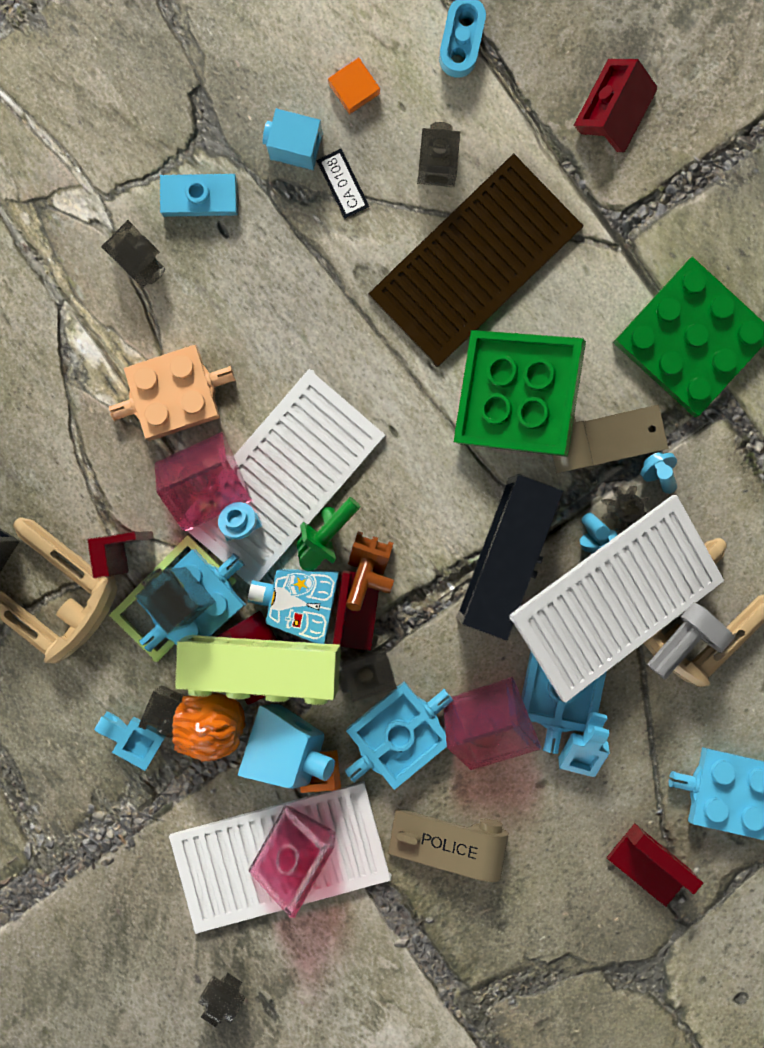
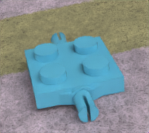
(217, 585)
(551, 712)
(398, 735)
(725, 793)

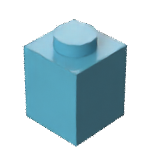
(293, 138)

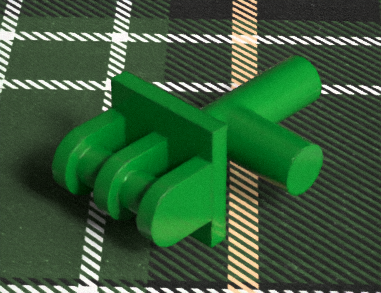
(316, 545)

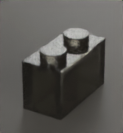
(174, 598)

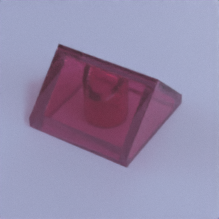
(200, 481)
(489, 725)
(292, 858)

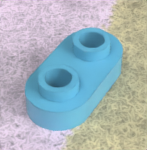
(462, 39)

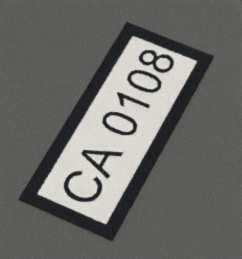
(343, 183)

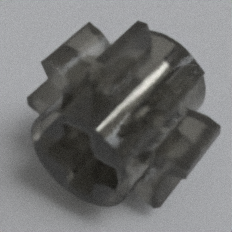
(633, 502)
(221, 999)

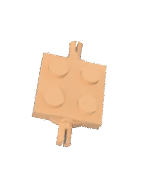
(171, 393)

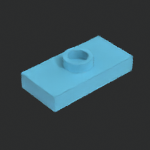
(198, 195)

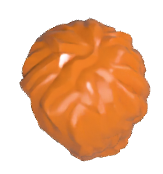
(208, 726)

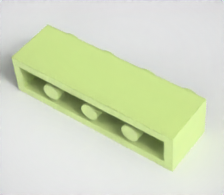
(258, 668)

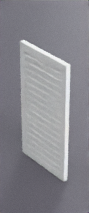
(293, 471)
(617, 598)
(217, 857)

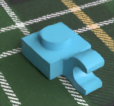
(133, 742)
(586, 752)

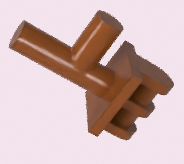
(369, 557)

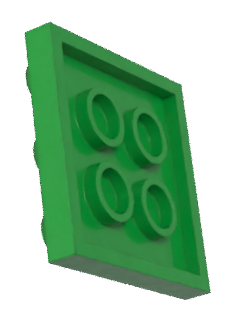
(693, 337)
(520, 392)

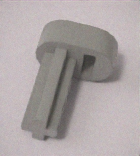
(697, 625)

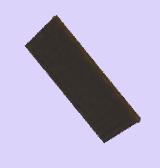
(475, 260)

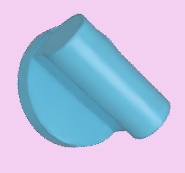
(660, 467)
(238, 521)
(597, 533)

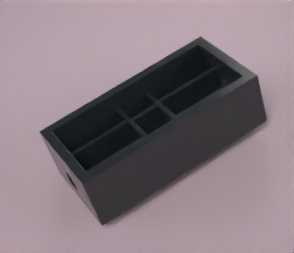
(509, 555)

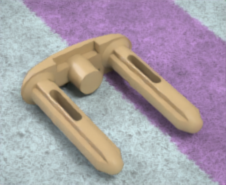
(82, 620)
(705, 663)

